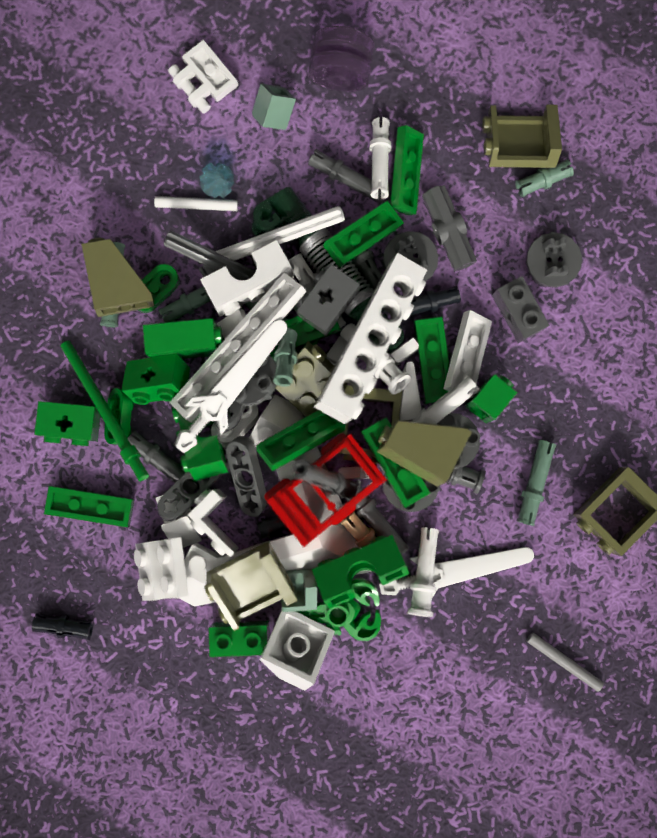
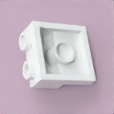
(161, 569)

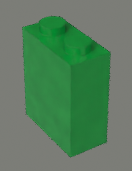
(185, 338)

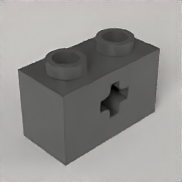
(342, 291)
(520, 309)

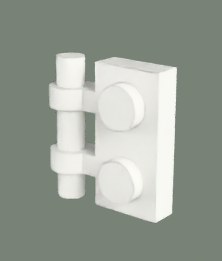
(210, 72)

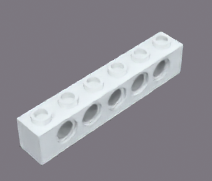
(399, 273)

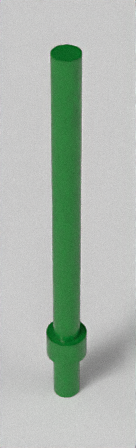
(128, 452)

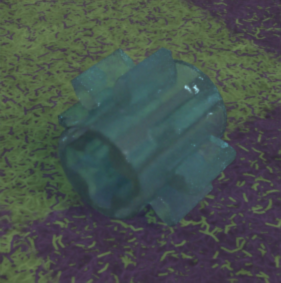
(216, 180)

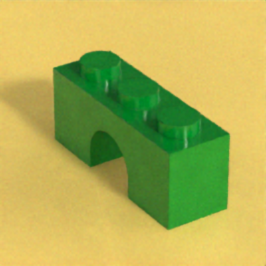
(204, 458)
(336, 575)

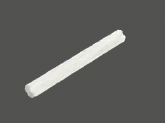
(285, 233)

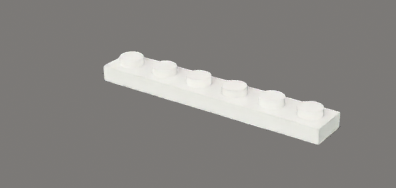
(271, 307)

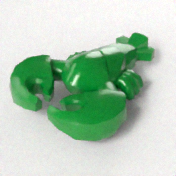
(346, 612)

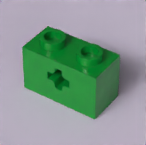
(155, 378)
(492, 398)
(51, 419)
(245, 641)

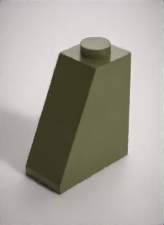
(112, 280)
(424, 448)

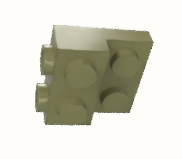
(309, 378)

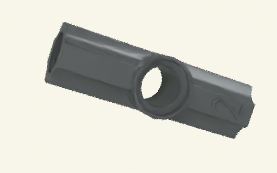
(449, 228)

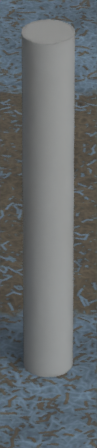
(565, 662)

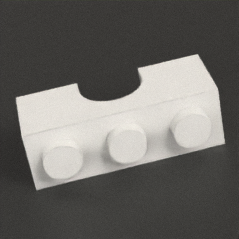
(229, 293)

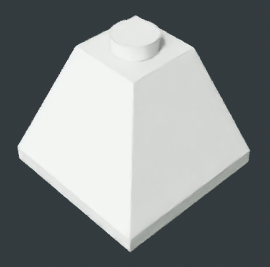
(297, 649)

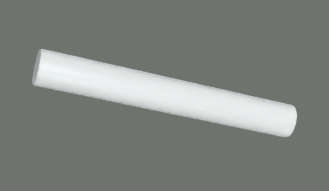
(196, 203)

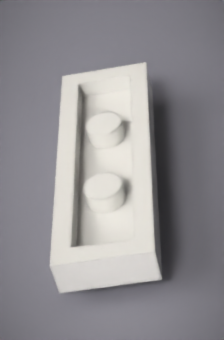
(468, 349)

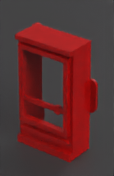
(297, 514)

